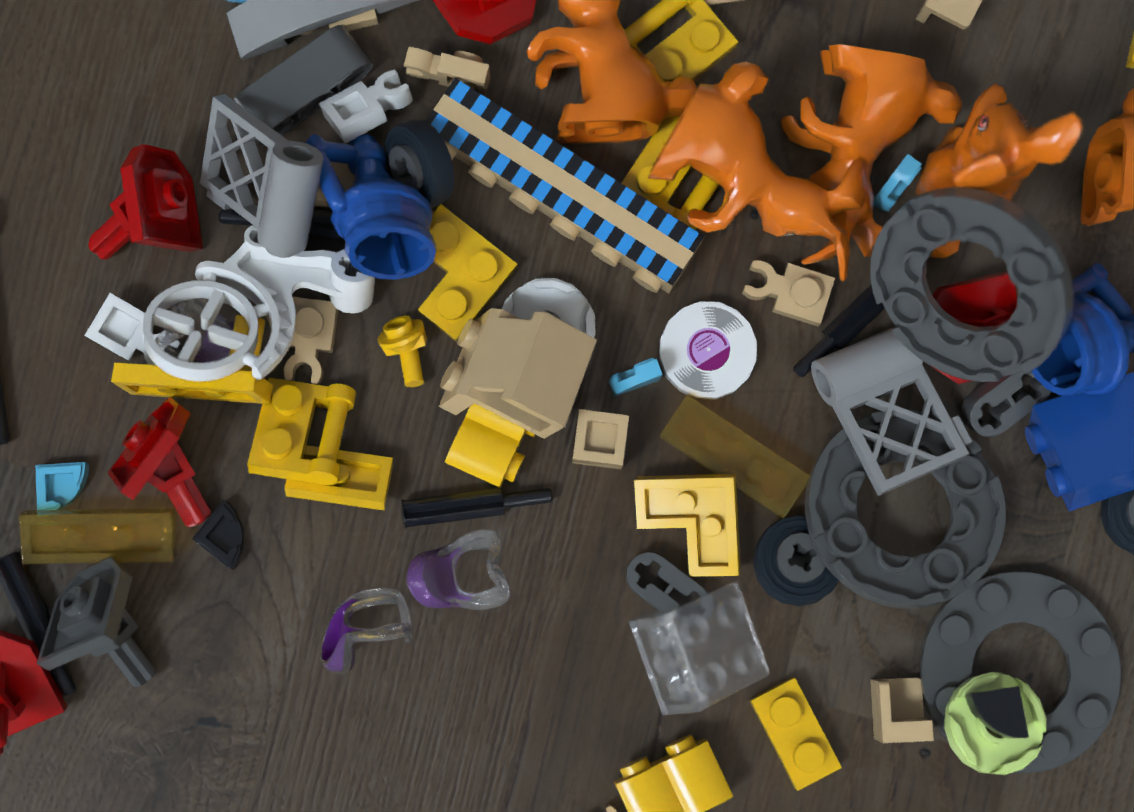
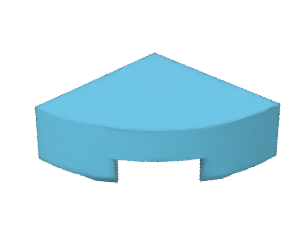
(897, 183)
(641, 375)
(59, 484)

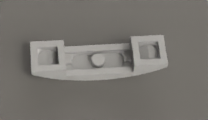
(266, 24)

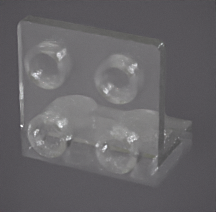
(700, 651)

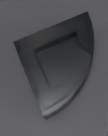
(223, 535)
(1000, 711)

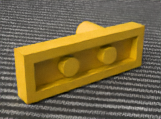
(237, 387)

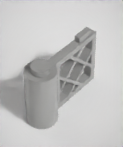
(284, 185)
(869, 372)

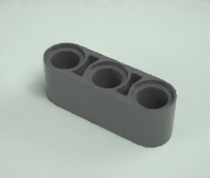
(305, 79)

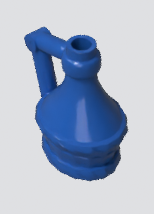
(377, 216)
(1097, 341)

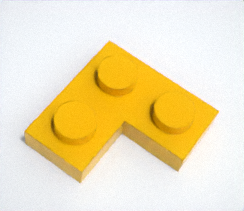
(473, 274)
(701, 505)

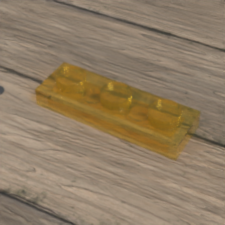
(729, 450)
(97, 535)

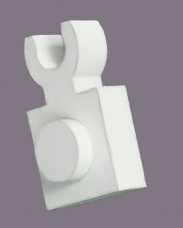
(364, 108)
(120, 328)

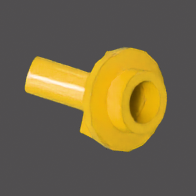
(404, 338)

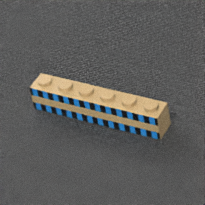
(564, 188)

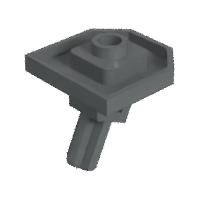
(94, 620)

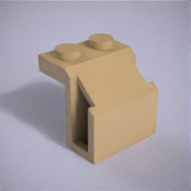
(518, 369)

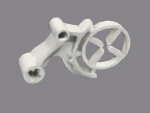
(266, 282)

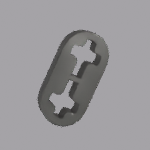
(1007, 400)
(668, 573)

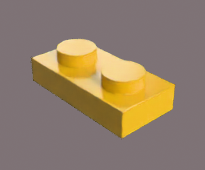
(360, 483)
(795, 733)

